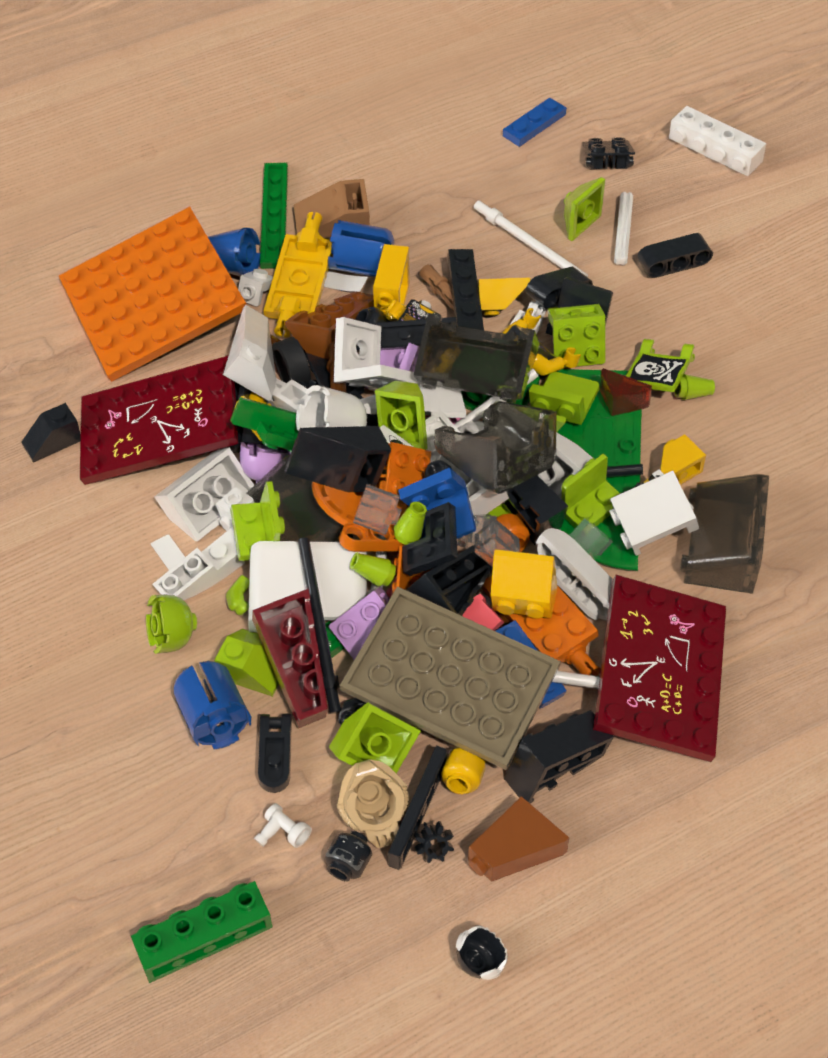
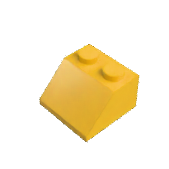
(523, 584)

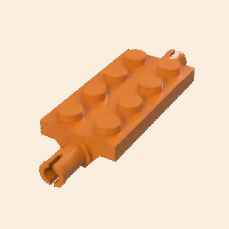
(561, 636)

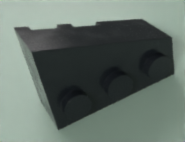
(536, 506)
(454, 582)
(554, 753)

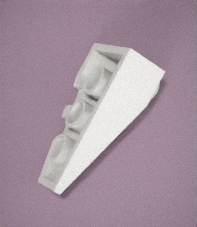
(443, 399)

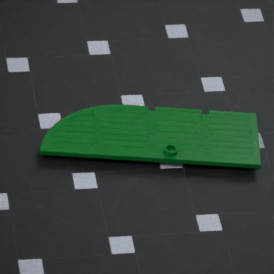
(621, 442)

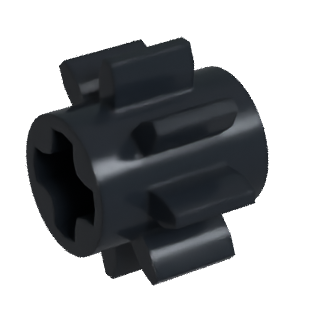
(435, 851)

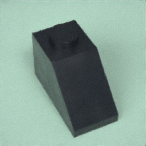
(51, 433)

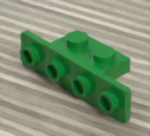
(273, 424)

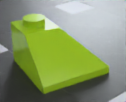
(583, 207)
(402, 411)
(248, 662)
(374, 736)

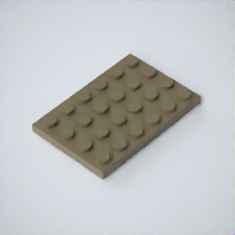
(451, 677)

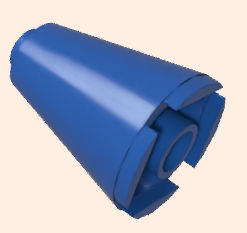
(237, 250)

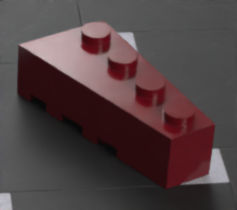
(293, 652)

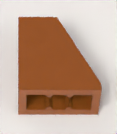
(516, 842)

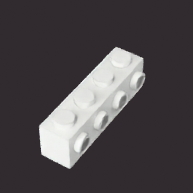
(717, 140)

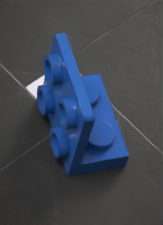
(438, 490)

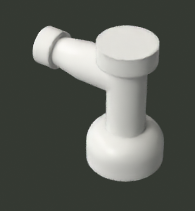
(297, 833)

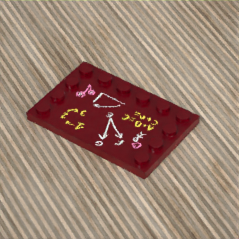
(157, 421)
(661, 669)

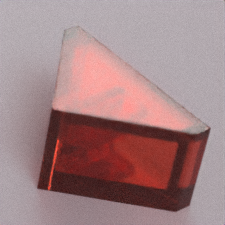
(623, 393)

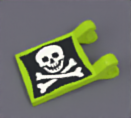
(660, 370)

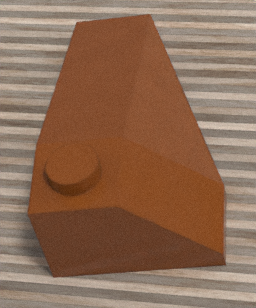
(318, 328)

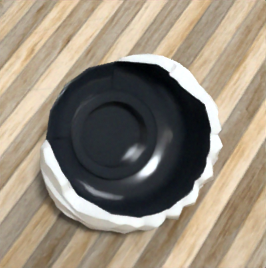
(481, 953)

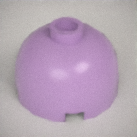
(259, 459)

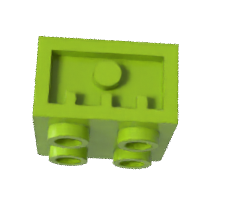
(579, 328)
(588, 493)
(257, 521)

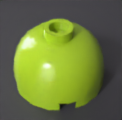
(170, 623)

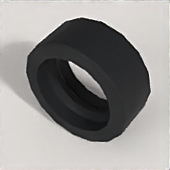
(291, 361)

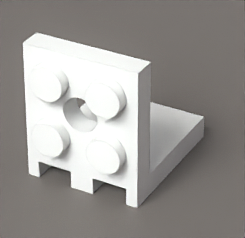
(365, 367)

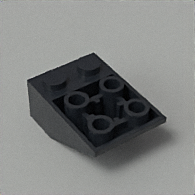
(339, 456)

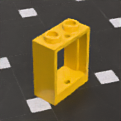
(392, 276)

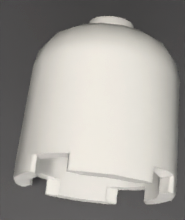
(330, 409)

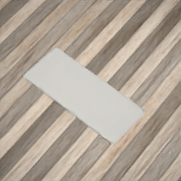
(168, 551)

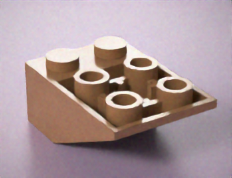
(340, 201)

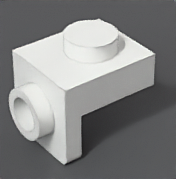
(253, 285)
(235, 496)

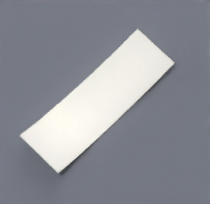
(344, 282)

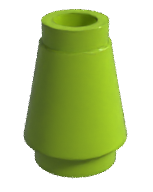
(694, 387)
(410, 524)
(373, 568)

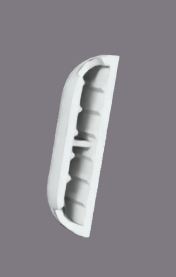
(577, 573)

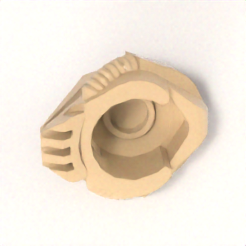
(373, 801)

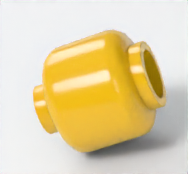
(463, 771)

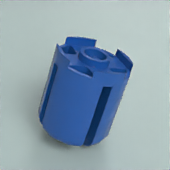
(358, 247)
(203, 716)

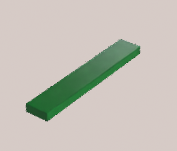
(273, 213)

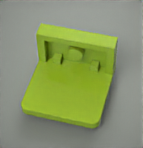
(566, 395)

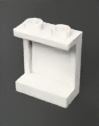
(652, 512)

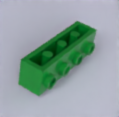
(201, 931)

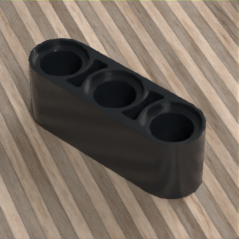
(675, 255)
(547, 287)

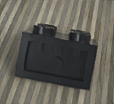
(581, 293)

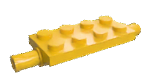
(299, 274)

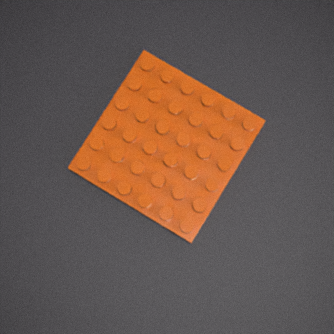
(152, 293)

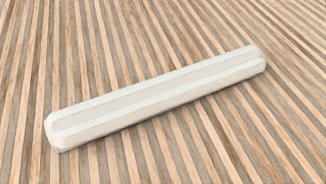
(623, 228)

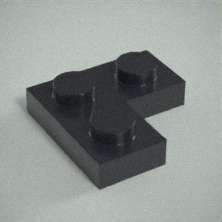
(437, 546)

